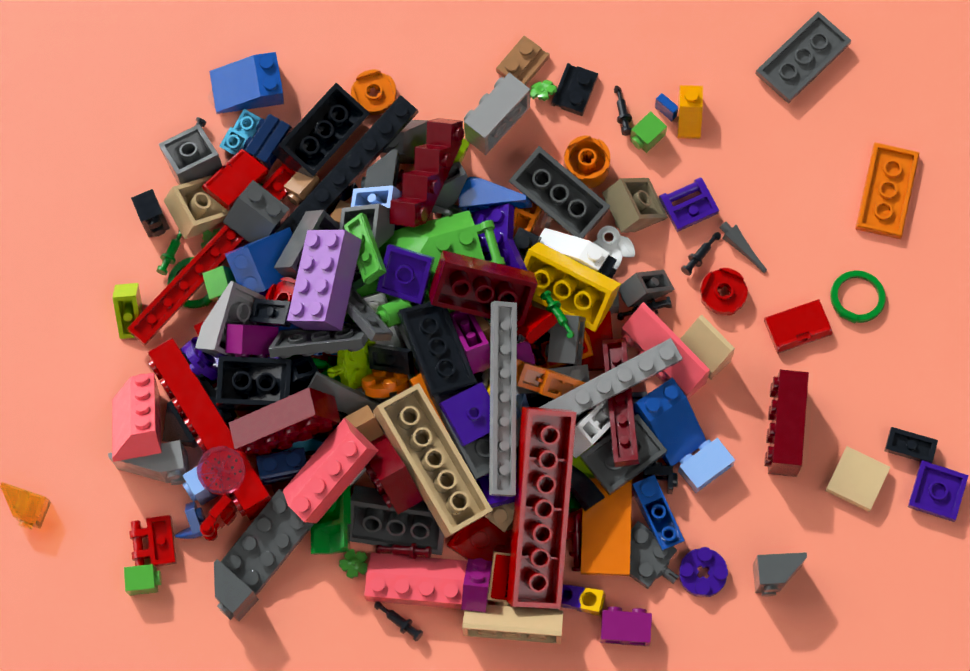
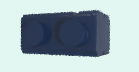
(266, 139)
(280, 465)

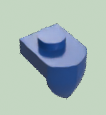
(195, 518)

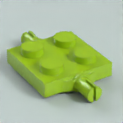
(352, 366)

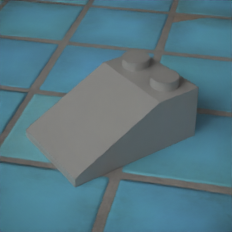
(231, 308)
(164, 467)

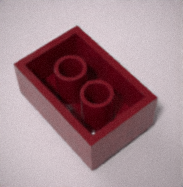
(392, 477)

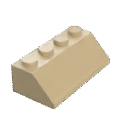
(514, 623)

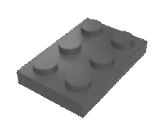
(601, 462)

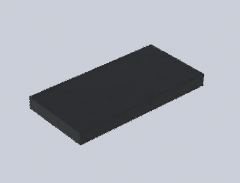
(436, 349)

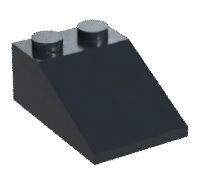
(251, 382)

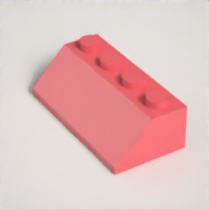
(646, 331)
(136, 419)
(329, 472)
(415, 581)

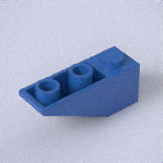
(657, 512)

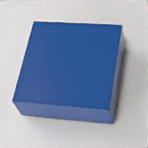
(666, 107)

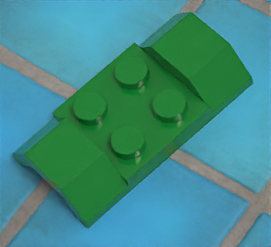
(332, 531)

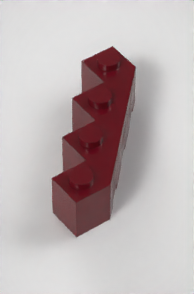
(430, 171)

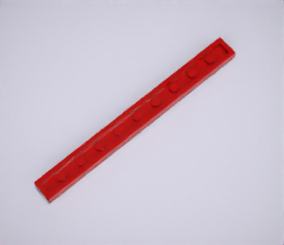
(191, 277)

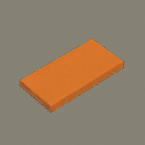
(887, 190)
(607, 534)

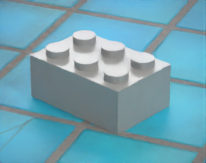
(496, 113)

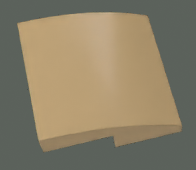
(858, 479)

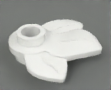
(618, 247)

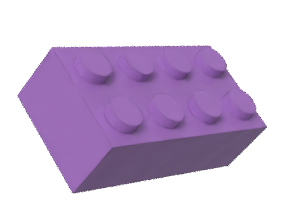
(324, 280)

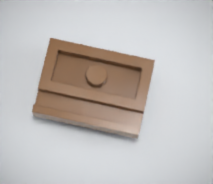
(523, 60)

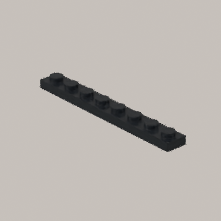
(355, 161)

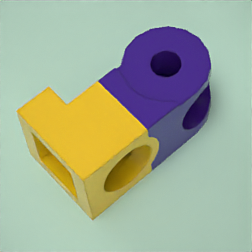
(583, 599)

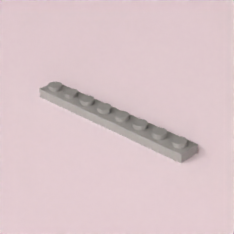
(615, 381)
(503, 399)

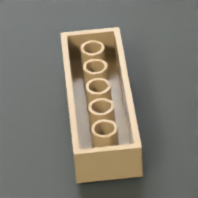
(432, 460)

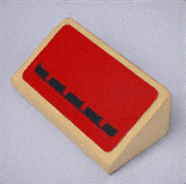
(499, 577)

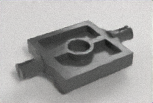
(647, 558)

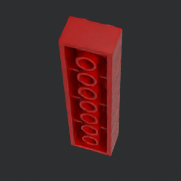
(204, 420)
(541, 507)

